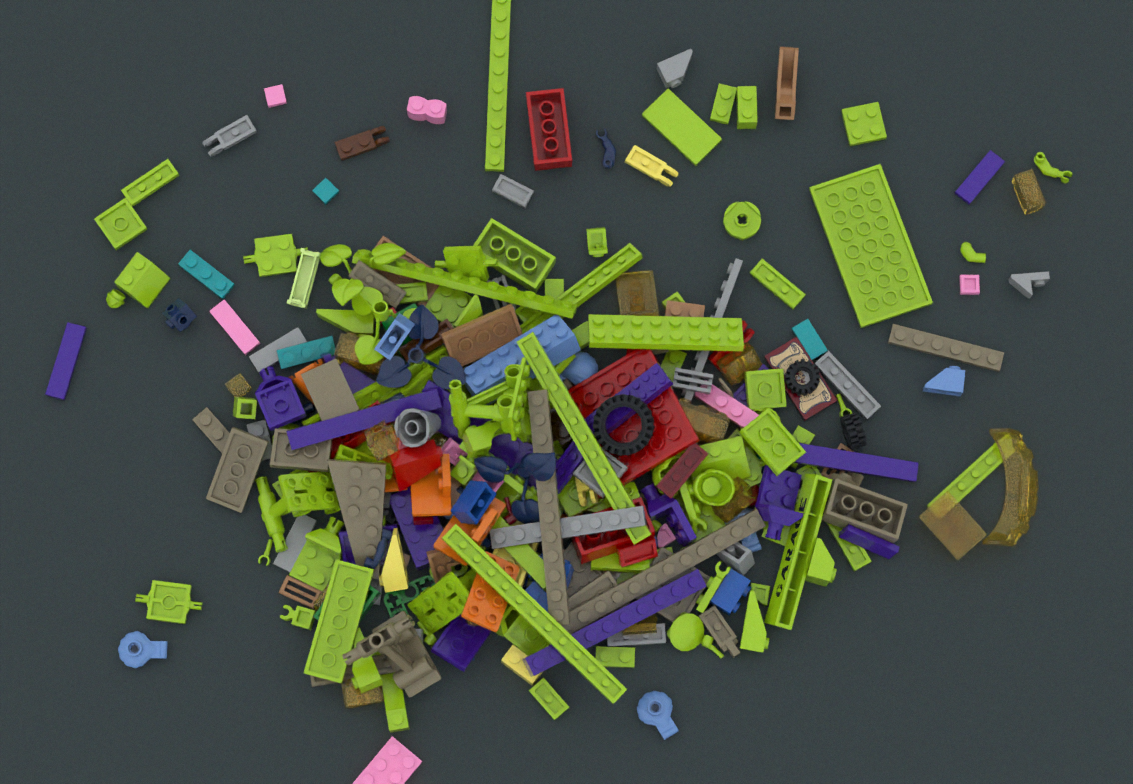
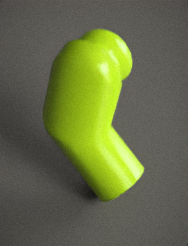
(970, 255)

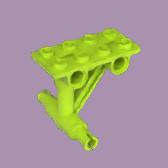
(510, 404)
(300, 496)
(443, 600)

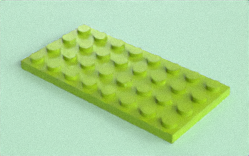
(870, 246)

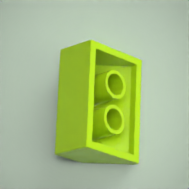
(725, 456)

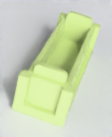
(304, 278)

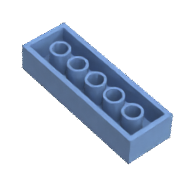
(488, 372)

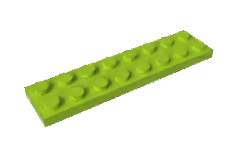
(665, 332)

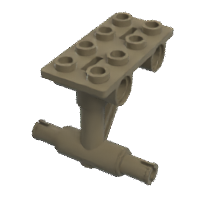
(404, 651)

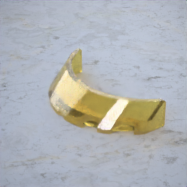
(1020, 488)

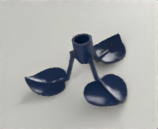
(396, 374)
(539, 464)

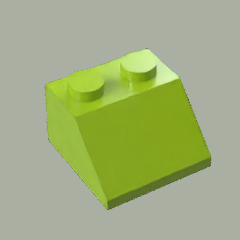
(142, 280)
(821, 565)

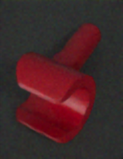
(509, 518)

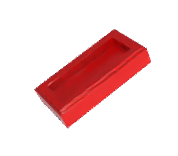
(636, 553)

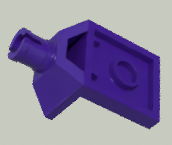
(278, 400)
(777, 500)
(662, 505)

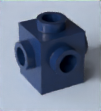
(178, 315)

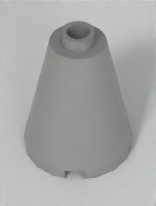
(416, 426)

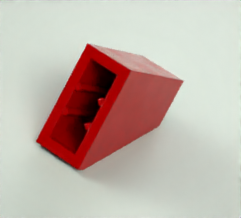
(415, 463)

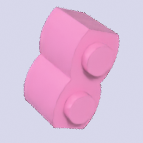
(430, 110)

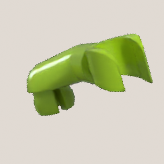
(1047, 170)

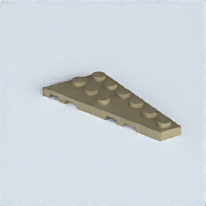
(361, 501)

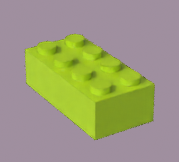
(516, 255)

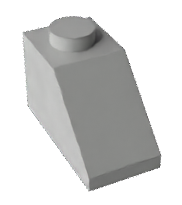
(674, 68)
(737, 557)

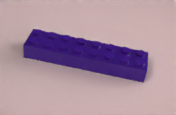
(645, 387)

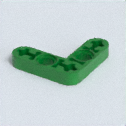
(402, 598)

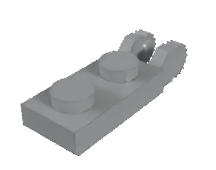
(230, 135)

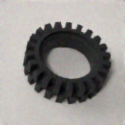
(600, 424)

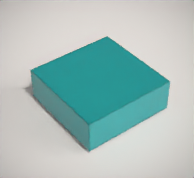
(325, 191)

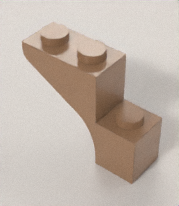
(786, 83)

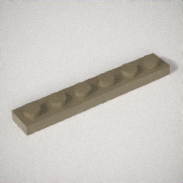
(946, 347)

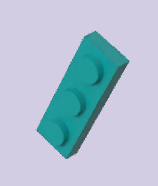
(206, 274)
(305, 352)

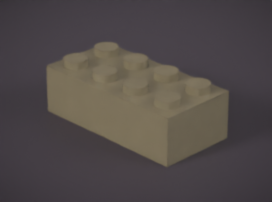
(864, 510)

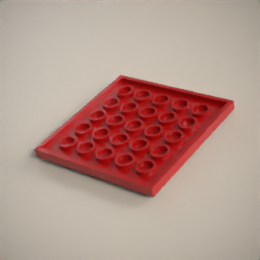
(671, 425)

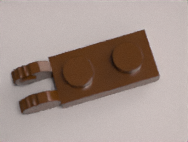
(360, 143)

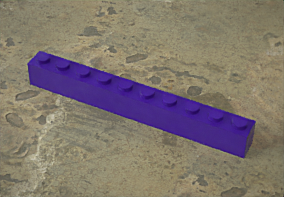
(620, 619)

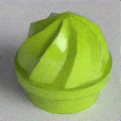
(115, 298)

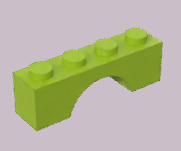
(479, 439)

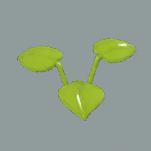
(345, 289)
(363, 304)

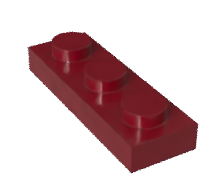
(682, 470)

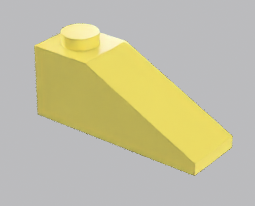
(394, 571)

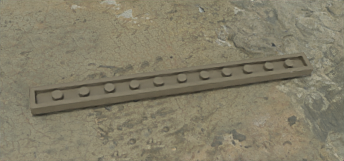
(549, 511)
(664, 570)

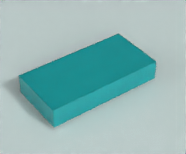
(809, 339)

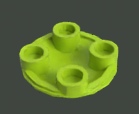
(686, 632)

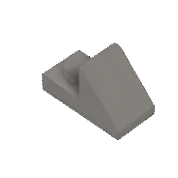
(1024, 281)
(261, 430)

